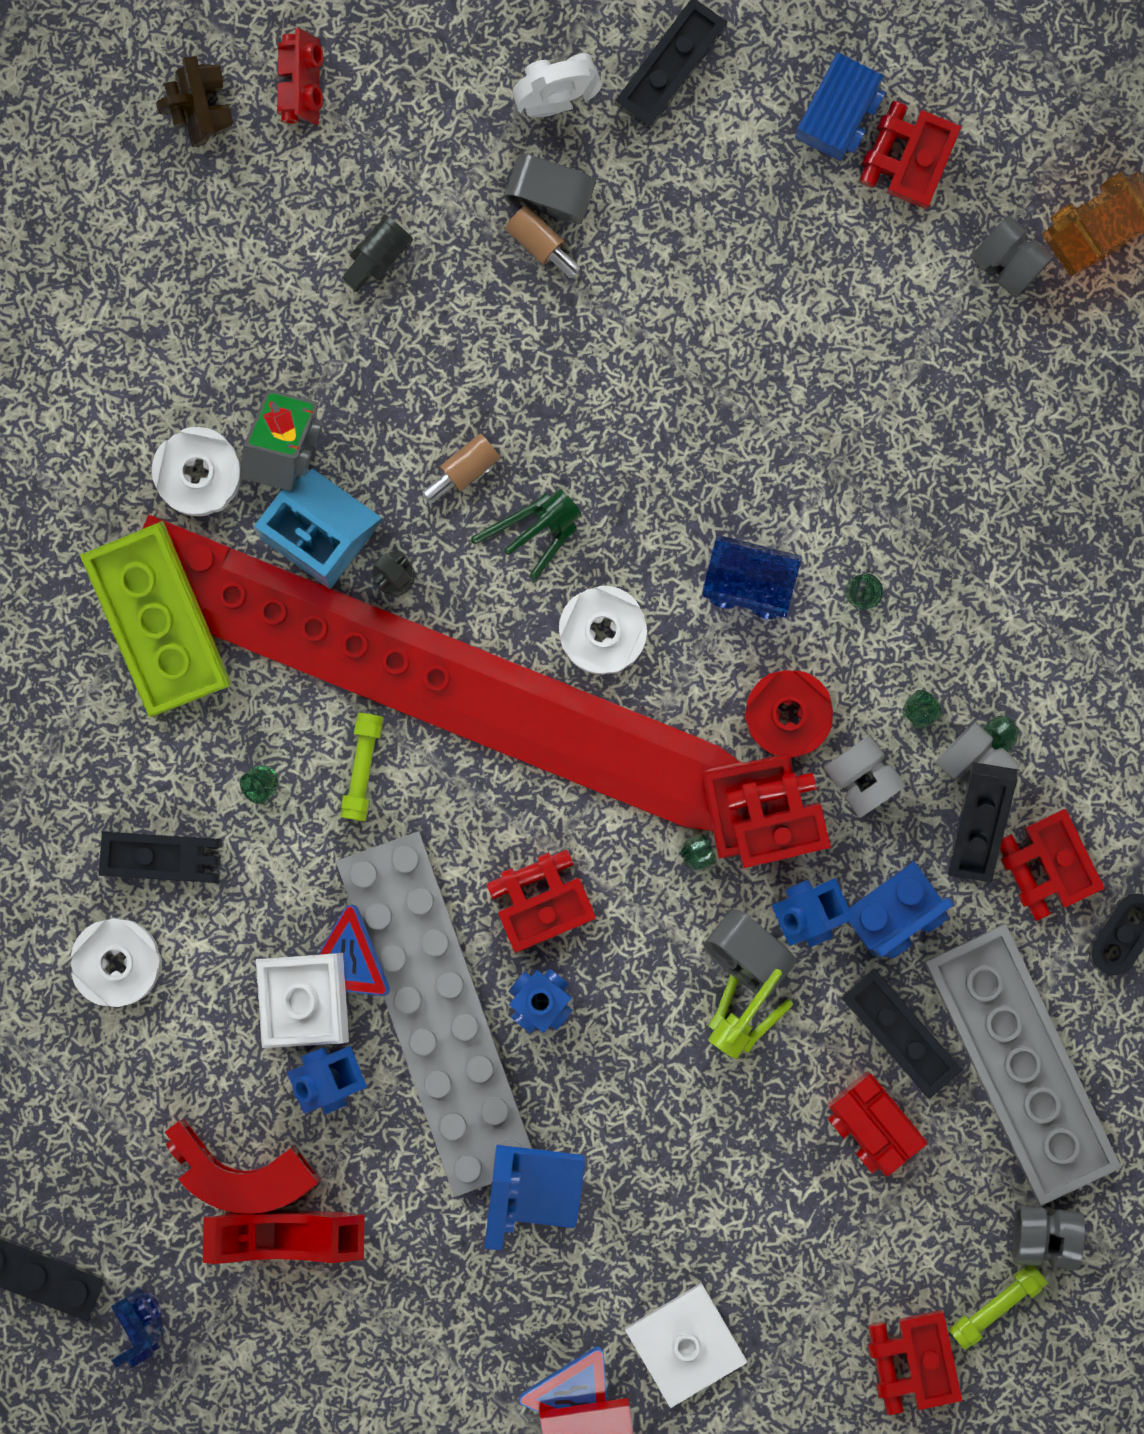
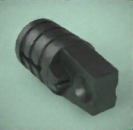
(376, 253)
(393, 574)

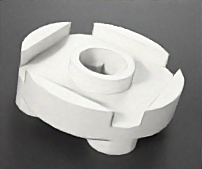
(552, 86)
(182, 451)
(594, 606)
(116, 988)

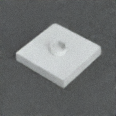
(302, 1000)
(686, 1345)

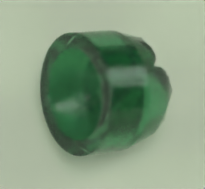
(870, 595)
(922, 709)
(1003, 732)
(259, 784)
(698, 852)

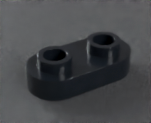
(1120, 933)

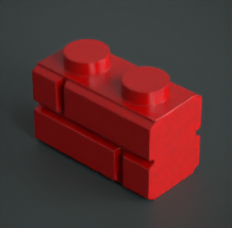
(876, 1125)

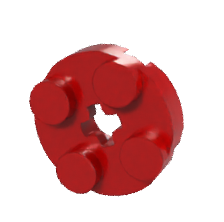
(814, 713)

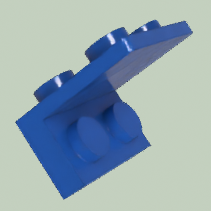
(897, 911)
(533, 1189)

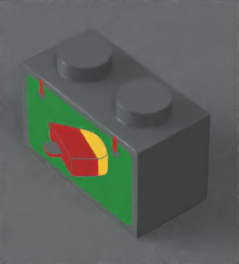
(280, 440)

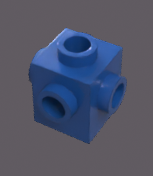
(803, 915)
(549, 984)
(326, 1079)

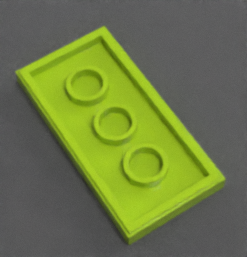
(156, 619)

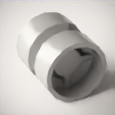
(970, 747)
(856, 762)

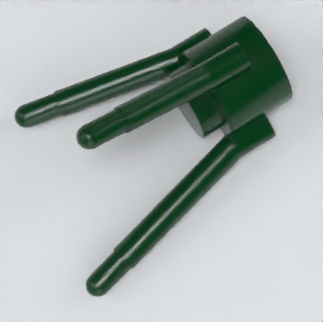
(554, 515)

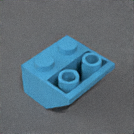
(317, 527)

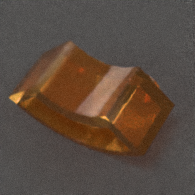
(1099, 226)

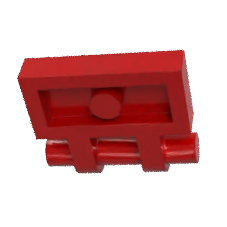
(923, 159)
(780, 833)
(1062, 858)
(547, 913)
(928, 1359)

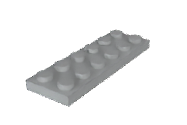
(1022, 1064)

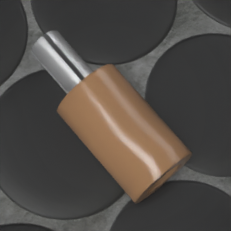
(540, 240)
(463, 467)

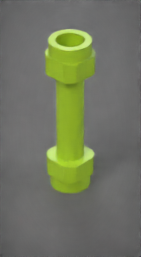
(368, 729)
(1028, 1282)

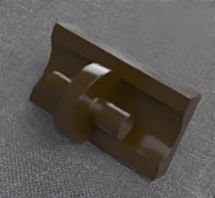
(188, 101)

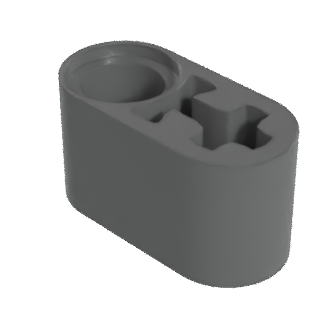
(550, 188)
(748, 951)

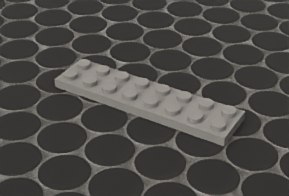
(435, 1009)

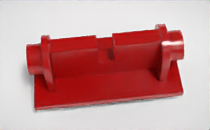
(301, 58)

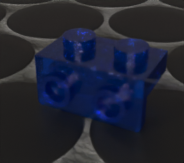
(751, 577)
(140, 1320)

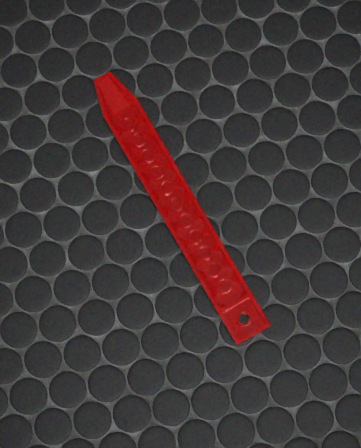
(448, 682)

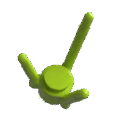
(733, 1034)

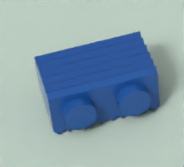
(839, 107)

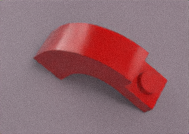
(236, 1189)
(284, 1235)

